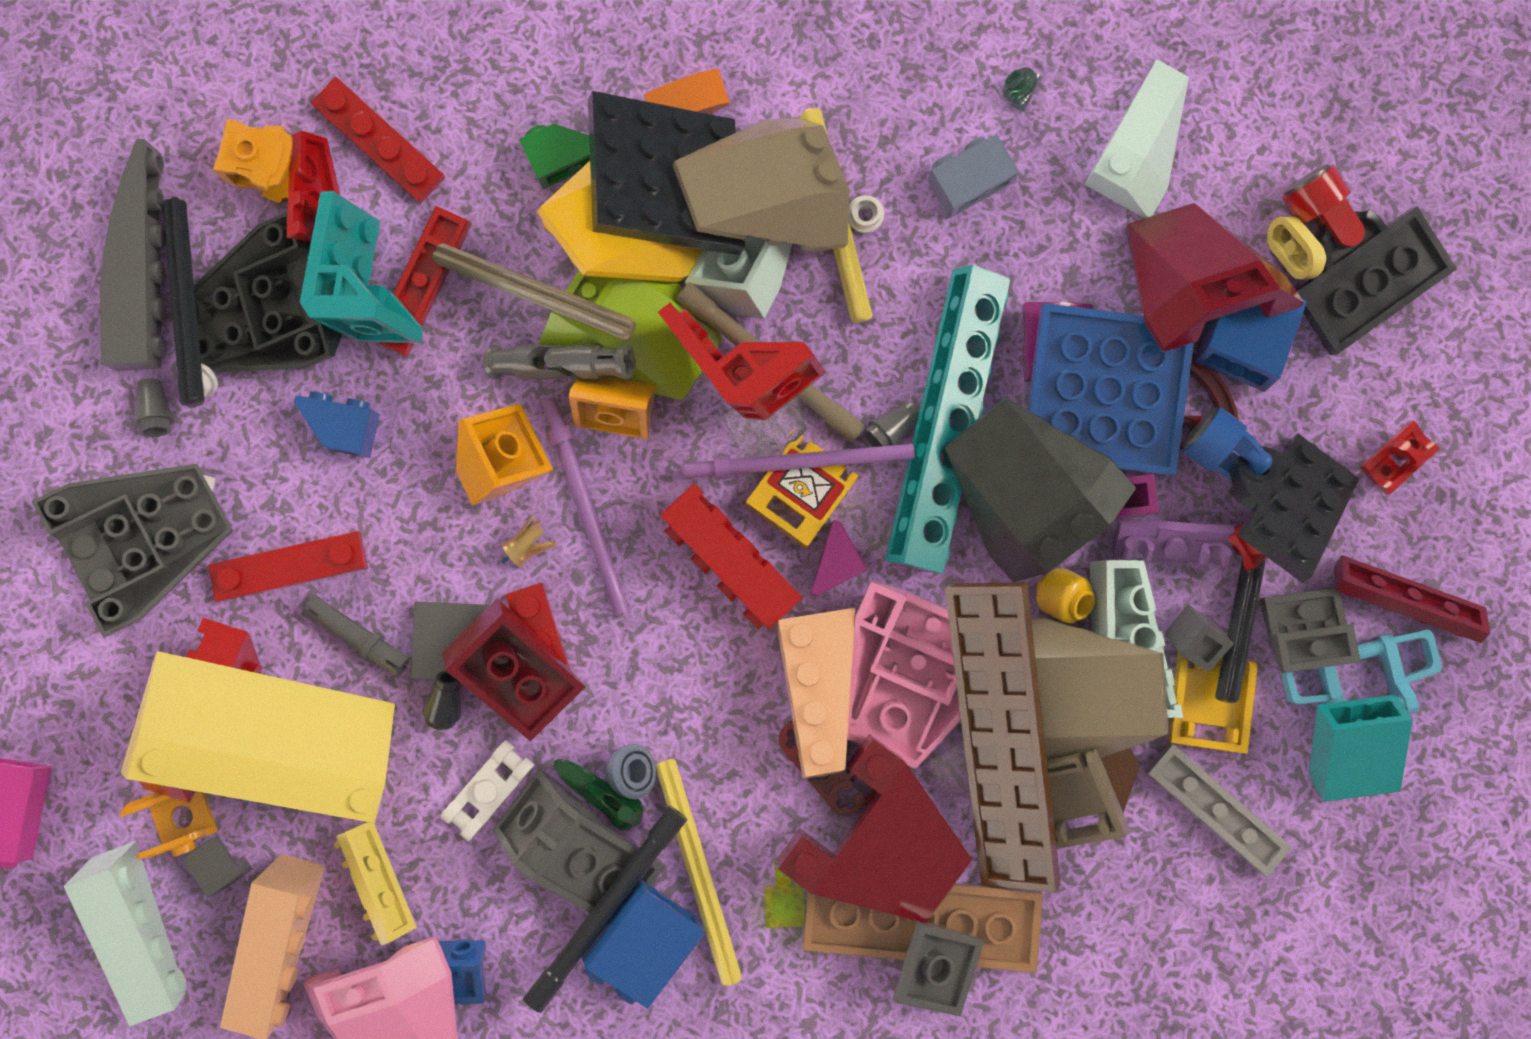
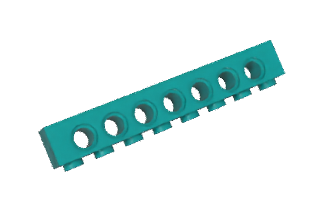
(950, 361)

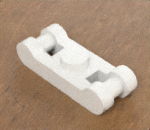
(487, 790)

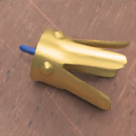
(520, 548)

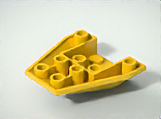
(605, 255)

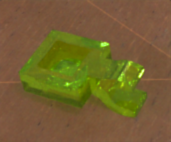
(783, 902)

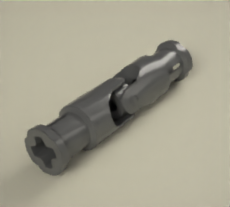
(580, 361)

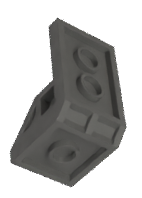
(564, 843)

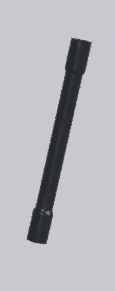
(553, 977)

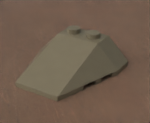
(770, 185)
(1096, 691)

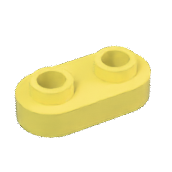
(1296, 248)

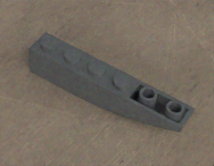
(132, 268)

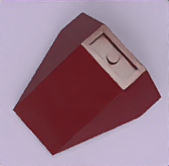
(1197, 272)

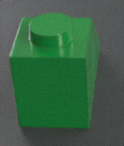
(555, 152)

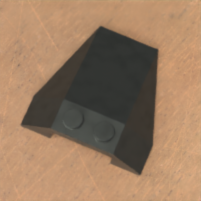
(1034, 489)

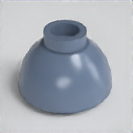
(631, 771)

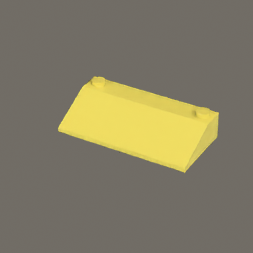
(260, 739)

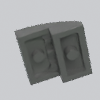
(434, 630)
(1309, 630)

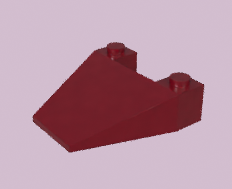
(896, 853)

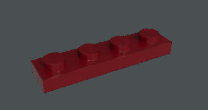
(1411, 599)

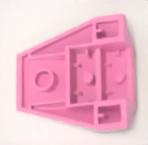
(902, 673)

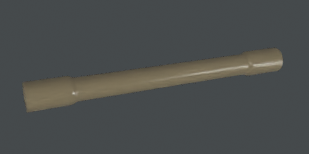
(708, 311)

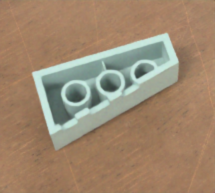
(1126, 612)
(127, 933)

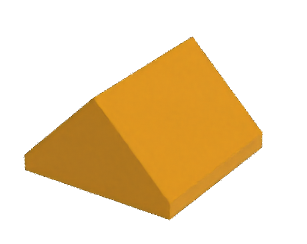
(613, 406)

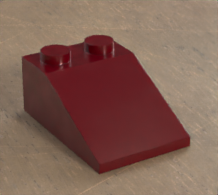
(511, 670)

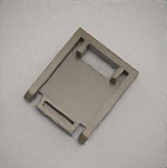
(1083, 791)

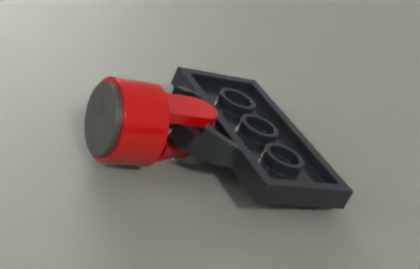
(1368, 264)

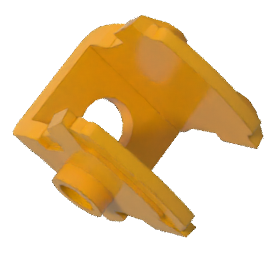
(255, 159)
(173, 837)

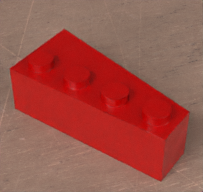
(730, 557)

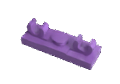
(1172, 541)

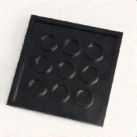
(634, 173)

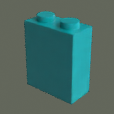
(1359, 747)

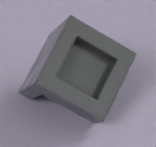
(1198, 638)
(215, 867)

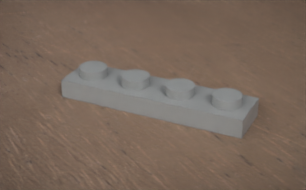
(1218, 809)

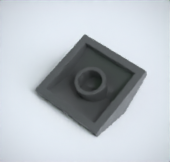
(938, 969)

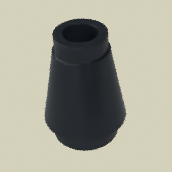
(443, 702)

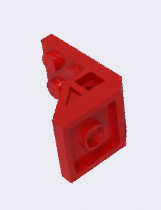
(767, 374)

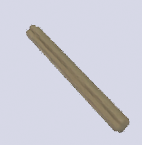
(535, 291)

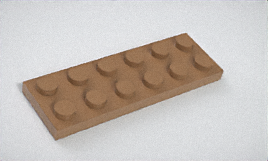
(1000, 916)

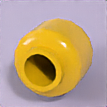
(1065, 595)

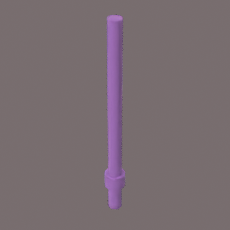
(561, 438)
(723, 466)

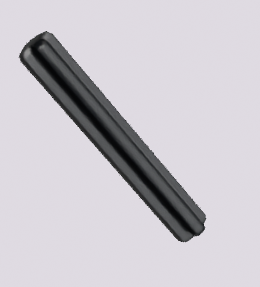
(1240, 633)

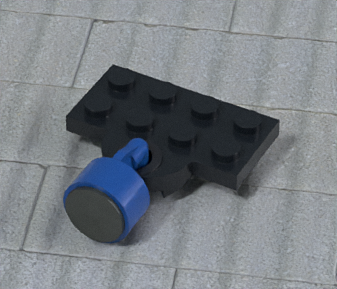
(1290, 494)

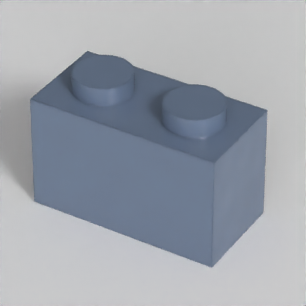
(972, 175)

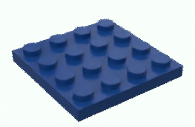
(1111, 386)

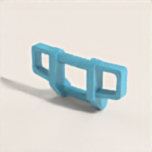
(1396, 680)

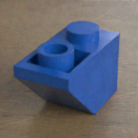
(339, 426)

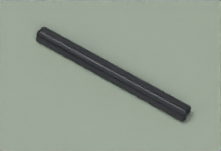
(183, 303)

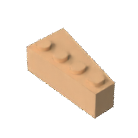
(818, 682)
(270, 946)

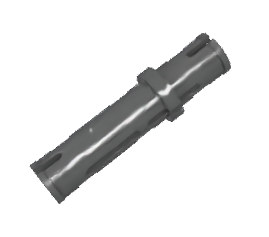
(369, 645)

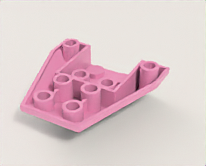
(391, 999)

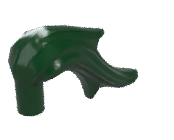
(621, 811)

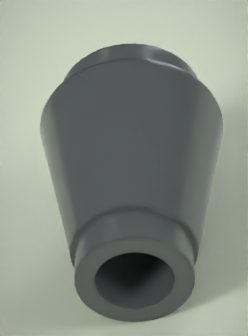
(151, 409)
(892, 426)

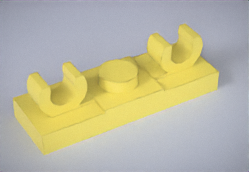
(375, 883)

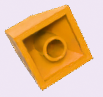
(498, 453)

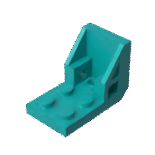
(339, 275)

